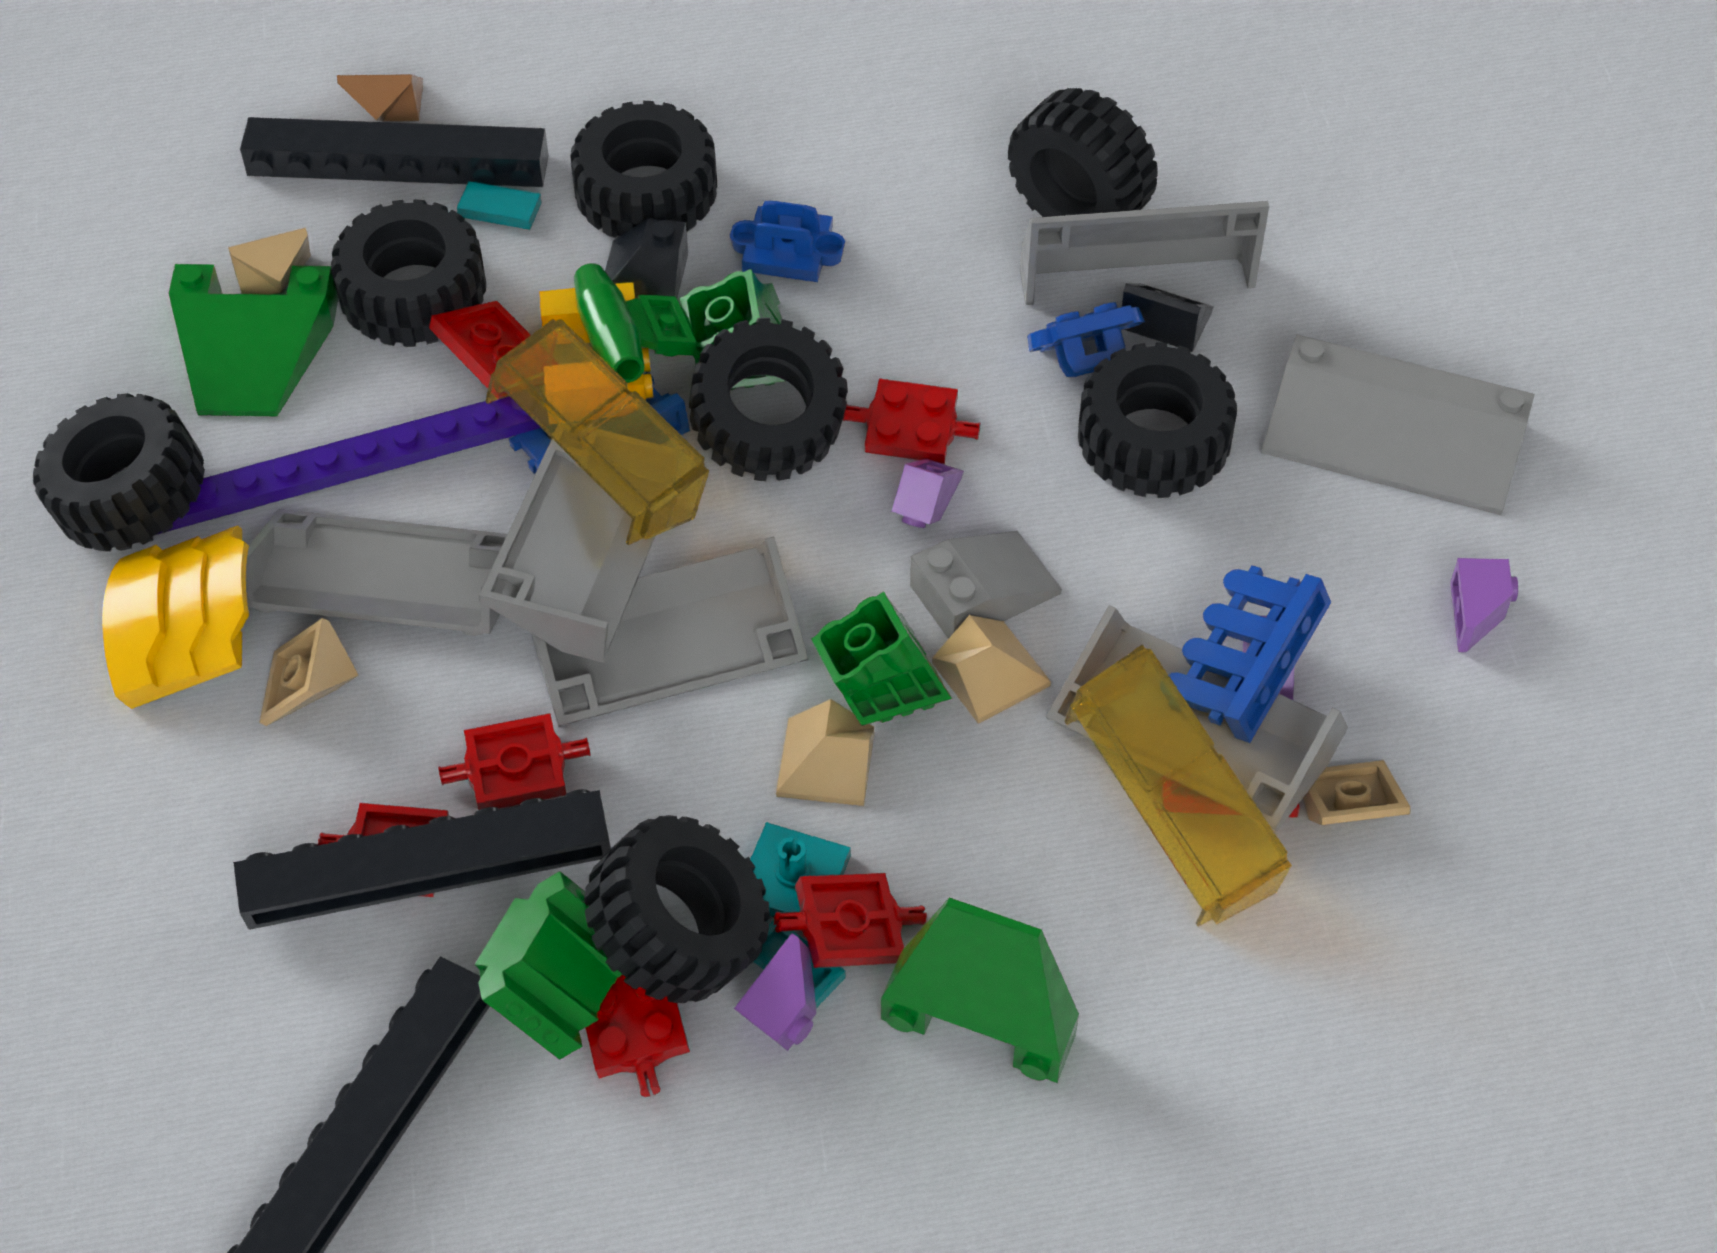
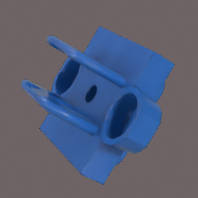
(787, 241)
(1071, 330)

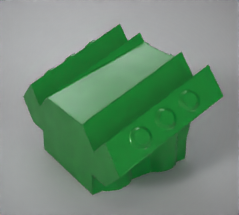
(725, 304)
(879, 663)
(545, 967)

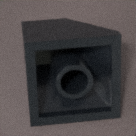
(650, 257)

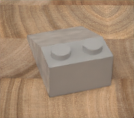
(980, 577)

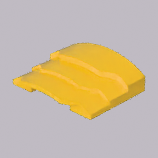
(175, 616)

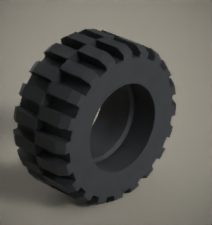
(637, 138)
(1081, 156)
(401, 238)
(776, 352)
(1163, 381)
(140, 501)
(646, 939)

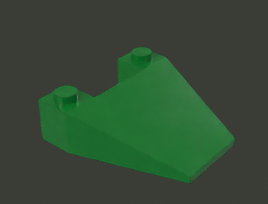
(249, 348)
(987, 979)

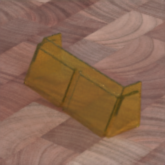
(604, 428)
(1181, 786)

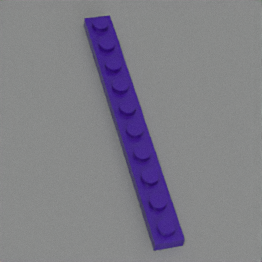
(356, 458)

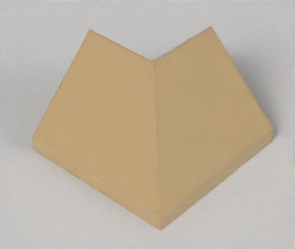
(266, 263)
(988, 667)
(305, 671)
(826, 756)

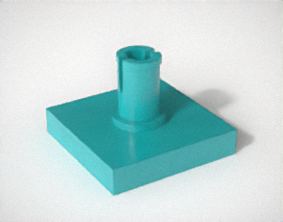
(788, 854)

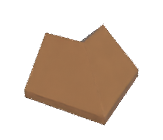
(386, 96)

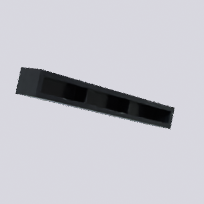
(395, 152)
(421, 859)
(369, 1115)

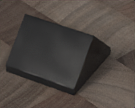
(1167, 315)

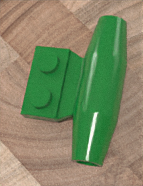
(623, 327)

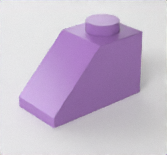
(925, 491)
(1480, 597)
(783, 995)

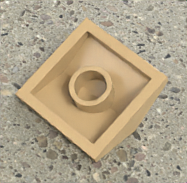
(1355, 794)

